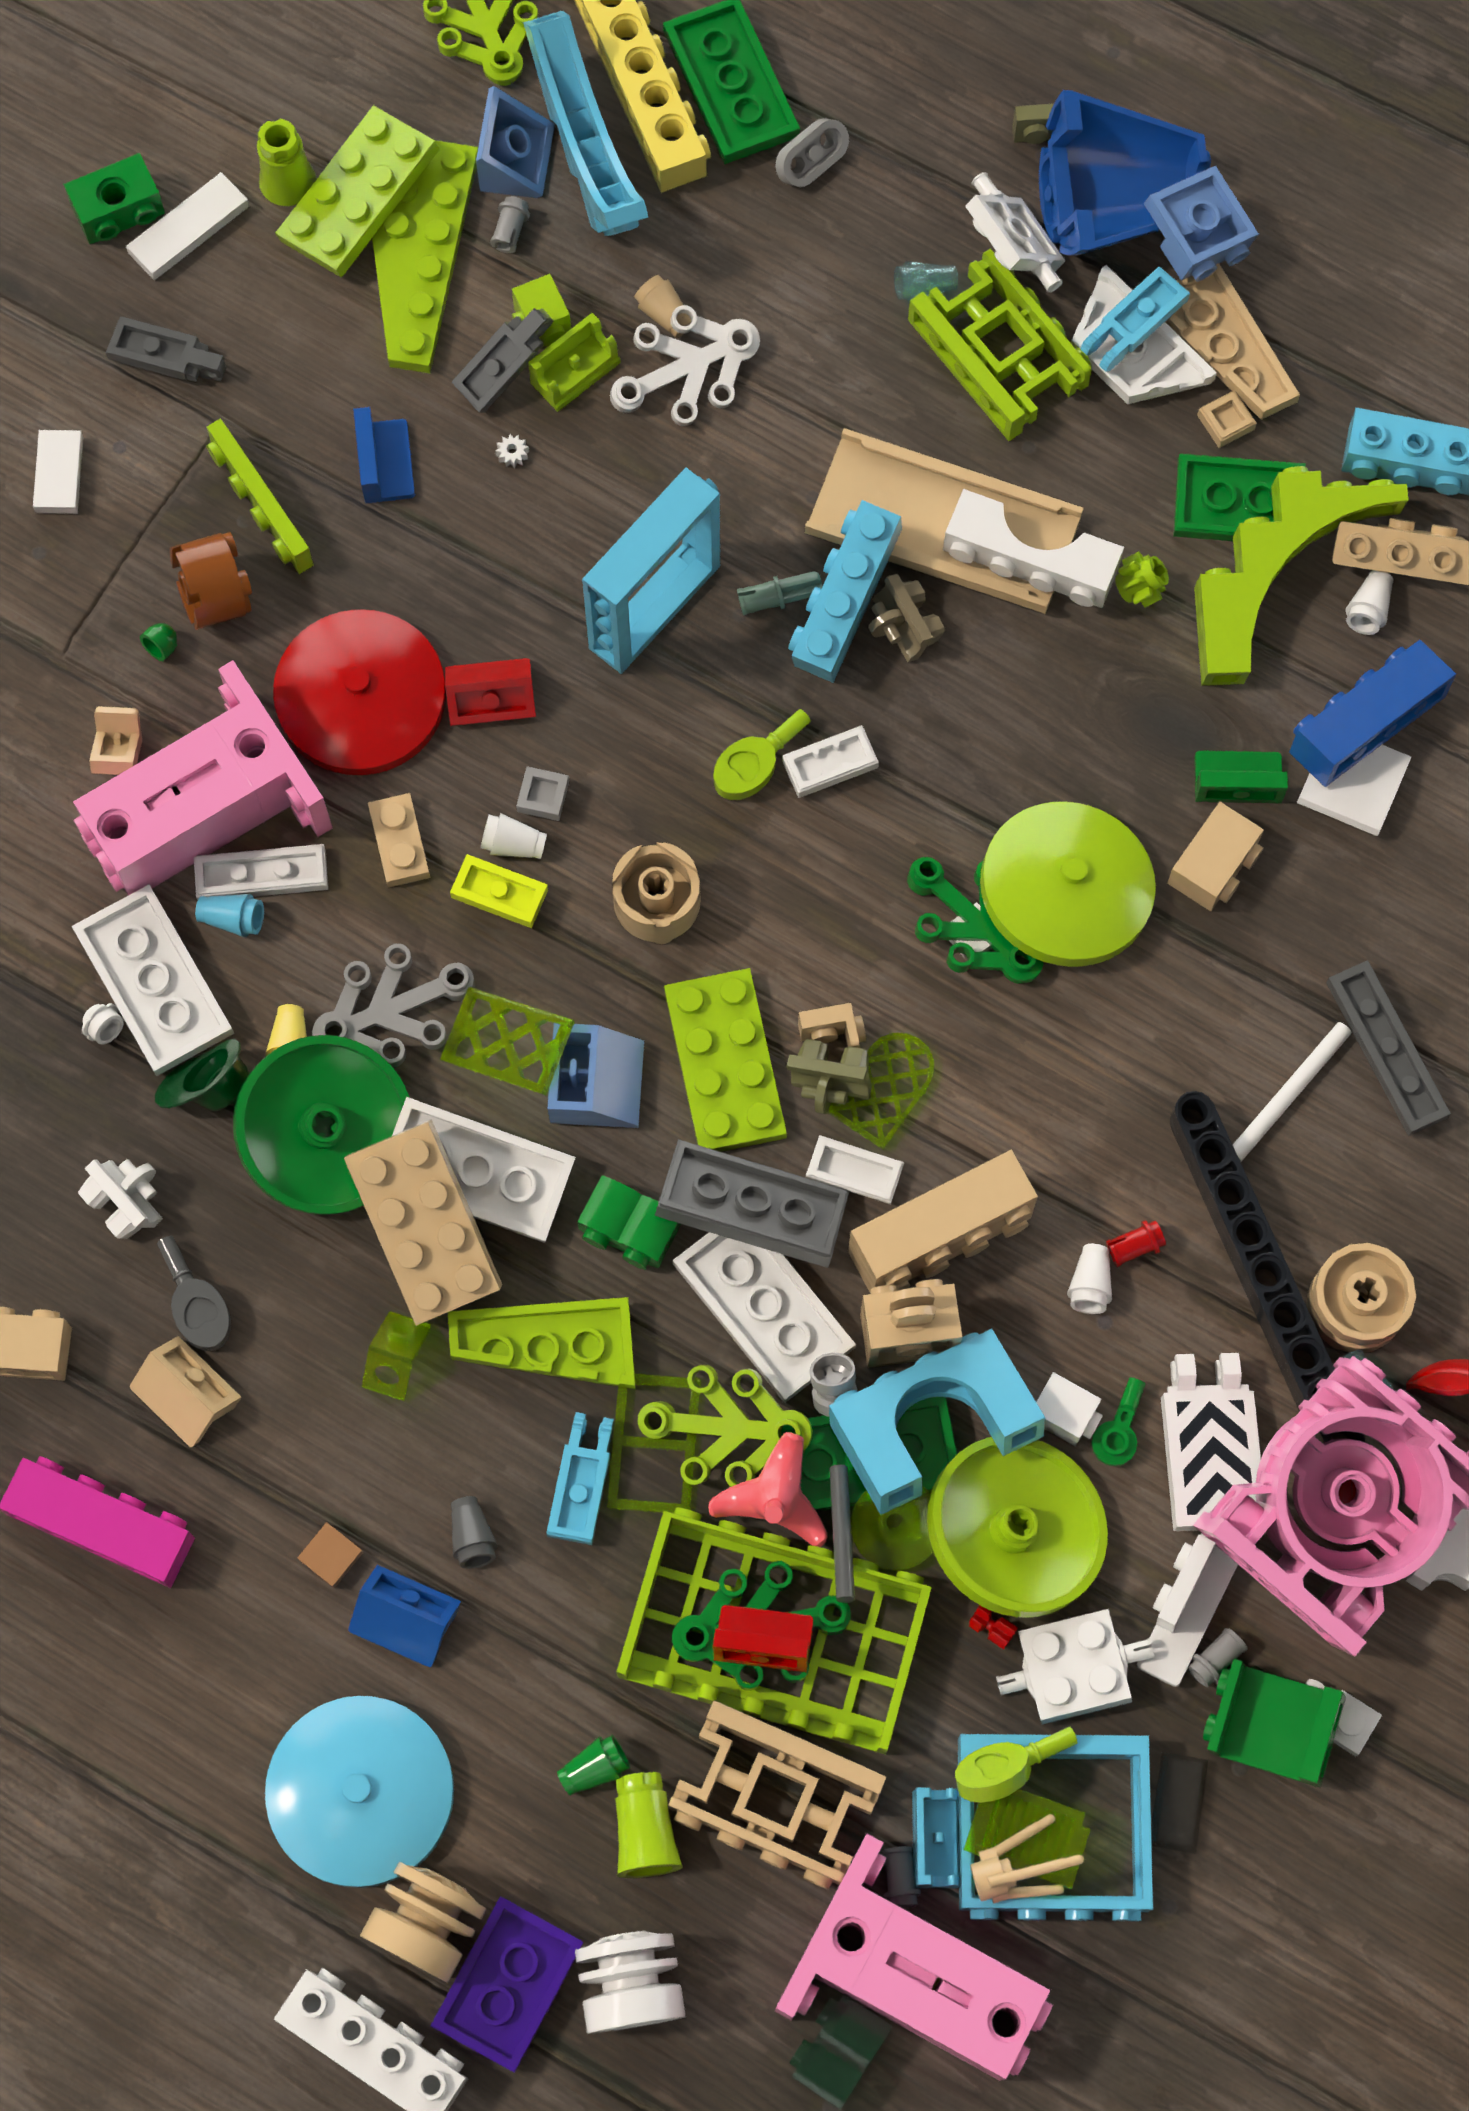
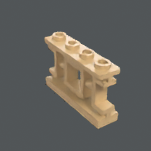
(792, 1757)

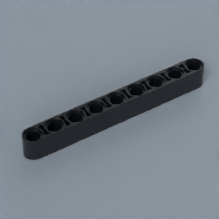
(1247, 1258)

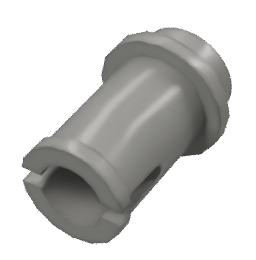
(512, 215)
(1220, 1654)

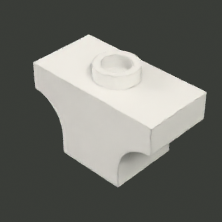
(1450, 1559)

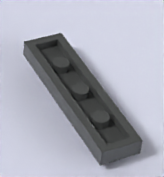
(1388, 1048)

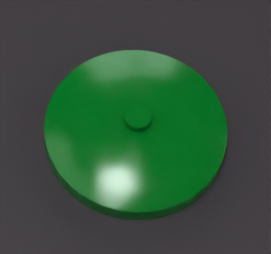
(308, 1112)

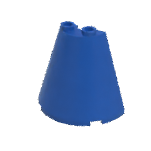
(1104, 169)

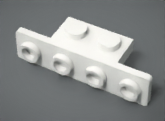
(1187, 1608)

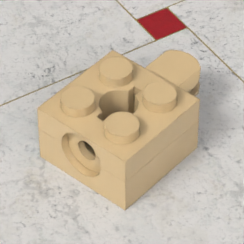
(909, 1322)

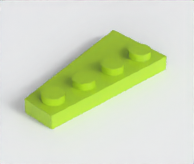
(553, 1339)

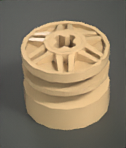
(423, 1921)

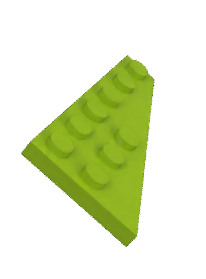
(418, 255)

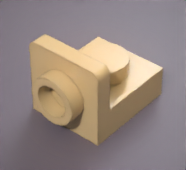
(829, 1022)

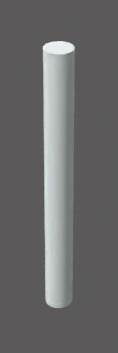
(1291, 1090)

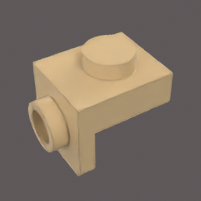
(116, 740)

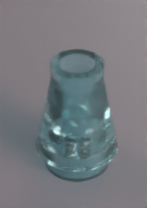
(922, 277)

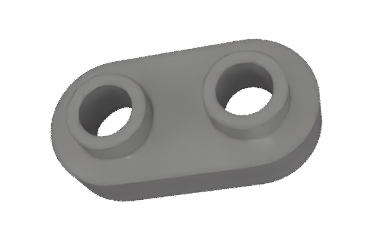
(810, 155)

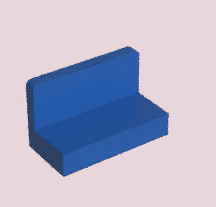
(383, 458)
(403, 1615)

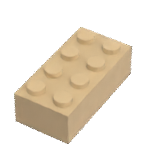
(423, 1222)
(944, 1224)

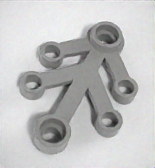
(387, 1010)

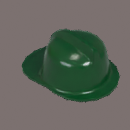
(207, 1079)

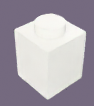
(1068, 1409)

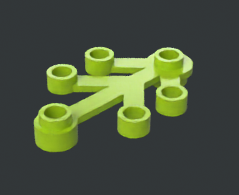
(484, 24)
(732, 1427)

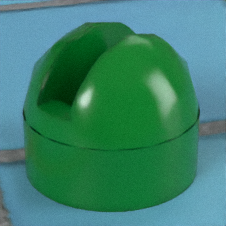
(159, 640)

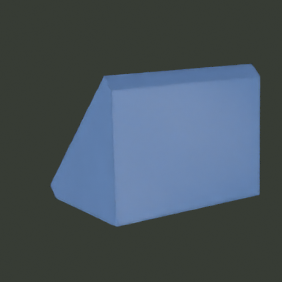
(513, 147)

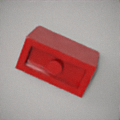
(489, 691)
(763, 1638)

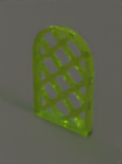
(858, 1126)

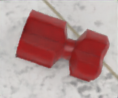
(999, 1631)

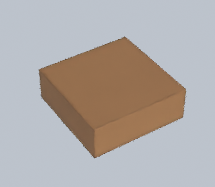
(330, 1555)

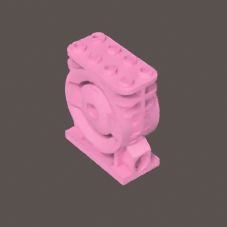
(1433, 1488)

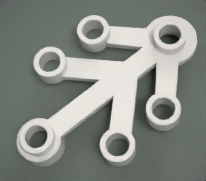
(691, 362)

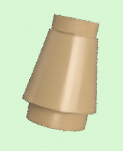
(658, 301)

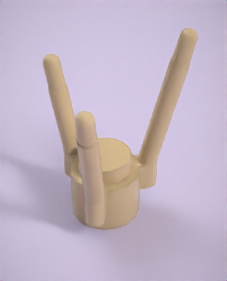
(996, 1878)

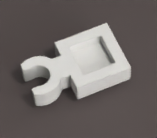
(1355, 1722)

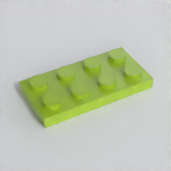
(357, 191)
(725, 1061)

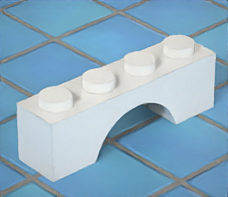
(1077, 570)

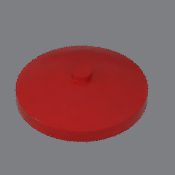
(359, 692)

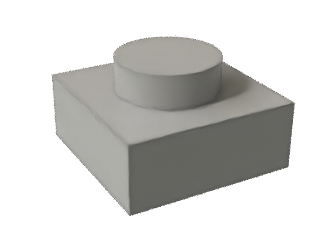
(542, 793)

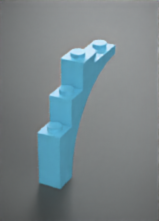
(571, 104)

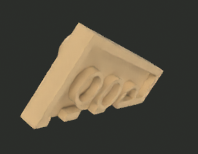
(1230, 342)

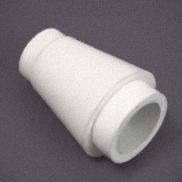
(1370, 604)
(512, 838)
(1091, 1282)

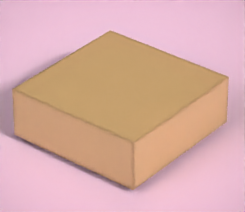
(1226, 419)

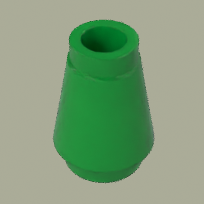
(594, 1766)

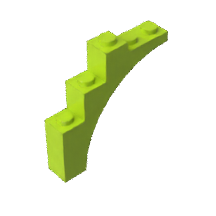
(1302, 514)

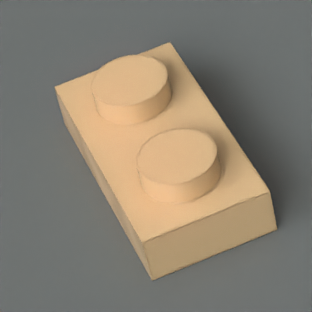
(398, 840)

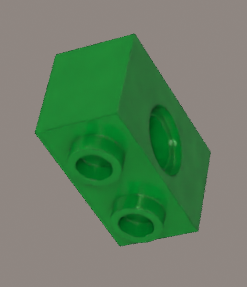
(124, 181)

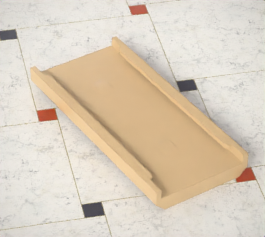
(925, 497)

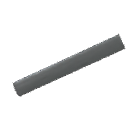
(842, 1534)

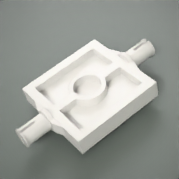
(1014, 233)
(1075, 1666)

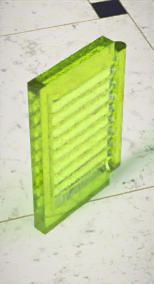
(1009, 1815)

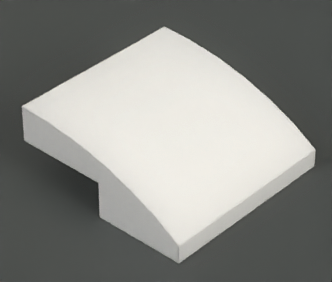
(1361, 793)

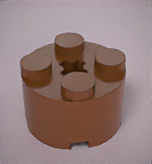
(210, 580)

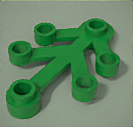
(976, 927)
(762, 1599)

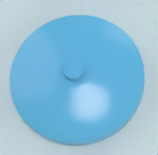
(359, 1791)

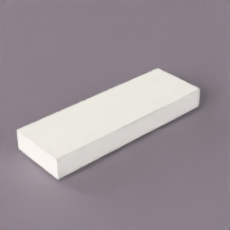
(187, 226)
(262, 872)

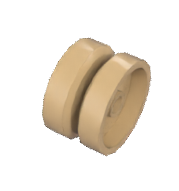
(1375, 1276)

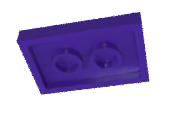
(507, 1984)

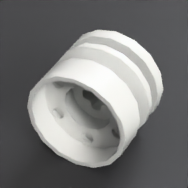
(630, 1982)

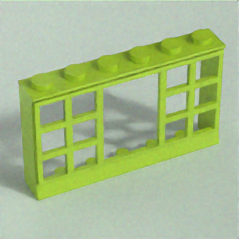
(764, 1702)

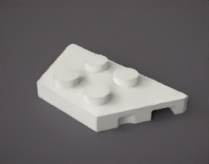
(1156, 366)

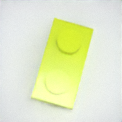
(499, 891)

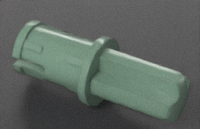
(778, 592)

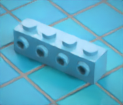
(1408, 451)
(846, 591)

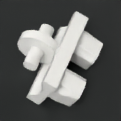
(127, 1189)

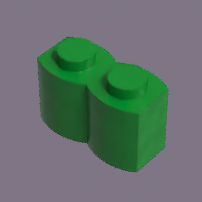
(626, 1222)

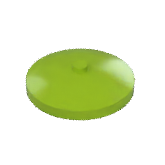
(1067, 884)
(1017, 1528)

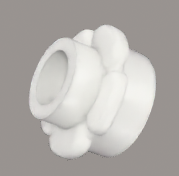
(102, 1023)

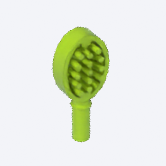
(752, 760)
(1006, 1766)

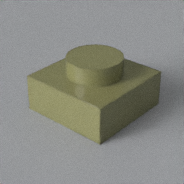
(1031, 122)

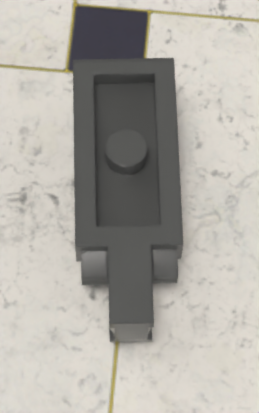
(163, 351)
(502, 359)

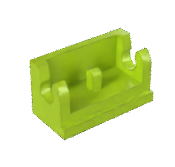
(573, 362)

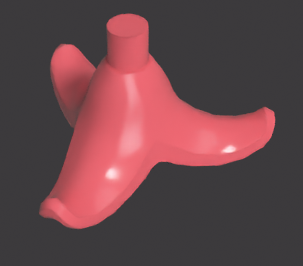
(775, 1494)

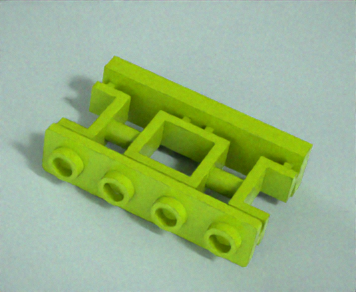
(975, 364)

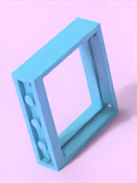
(683, 512)
(1075, 1907)

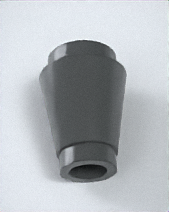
(471, 1534)

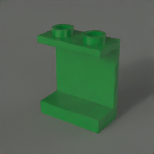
(1274, 1723)

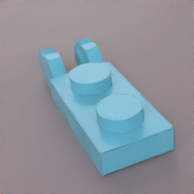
(1137, 317)
(580, 1484)

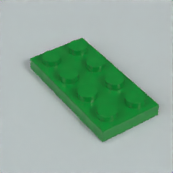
(731, 80)
(922, 1429)

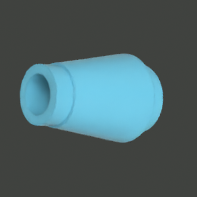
(231, 913)

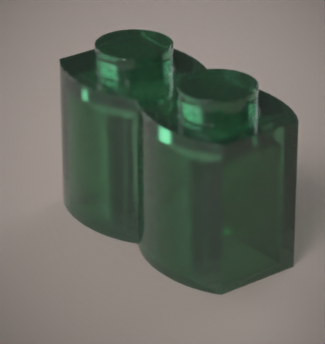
(840, 2050)

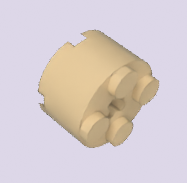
(651, 869)

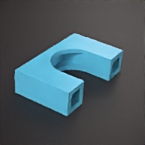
(971, 1372)

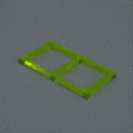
(644, 1442)

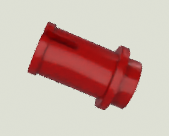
(1136, 1243)

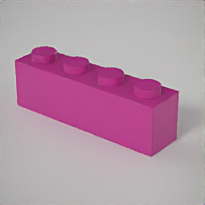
(97, 1522)

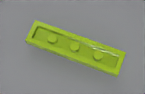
(266, 510)

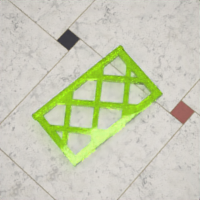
(548, 1053)

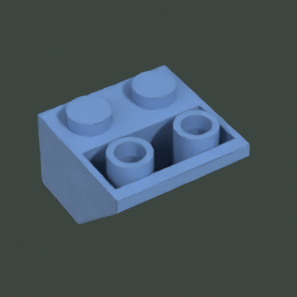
(597, 1079)

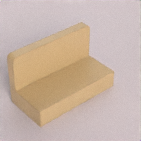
(183, 1390)

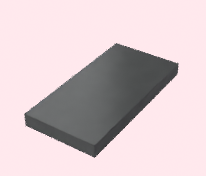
(752, 1203)

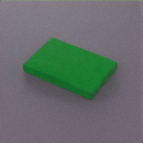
(1221, 493)

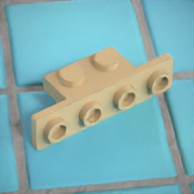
(1404, 550)

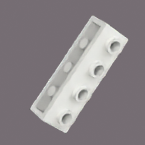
(369, 2046)

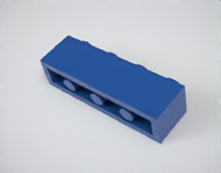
(1371, 712)

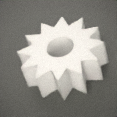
(512, 458)

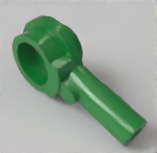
(1114, 1440)

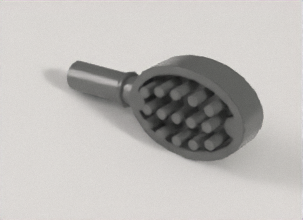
(195, 1304)

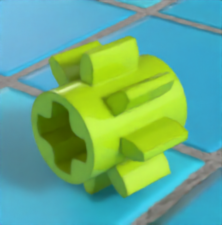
(1141, 579)

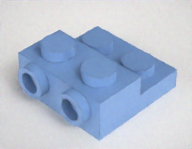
(1201, 224)

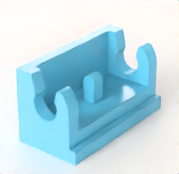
(936, 1838)

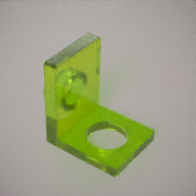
(395, 1347)

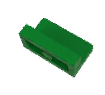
(1239, 777)

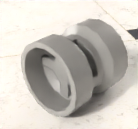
(830, 1377)

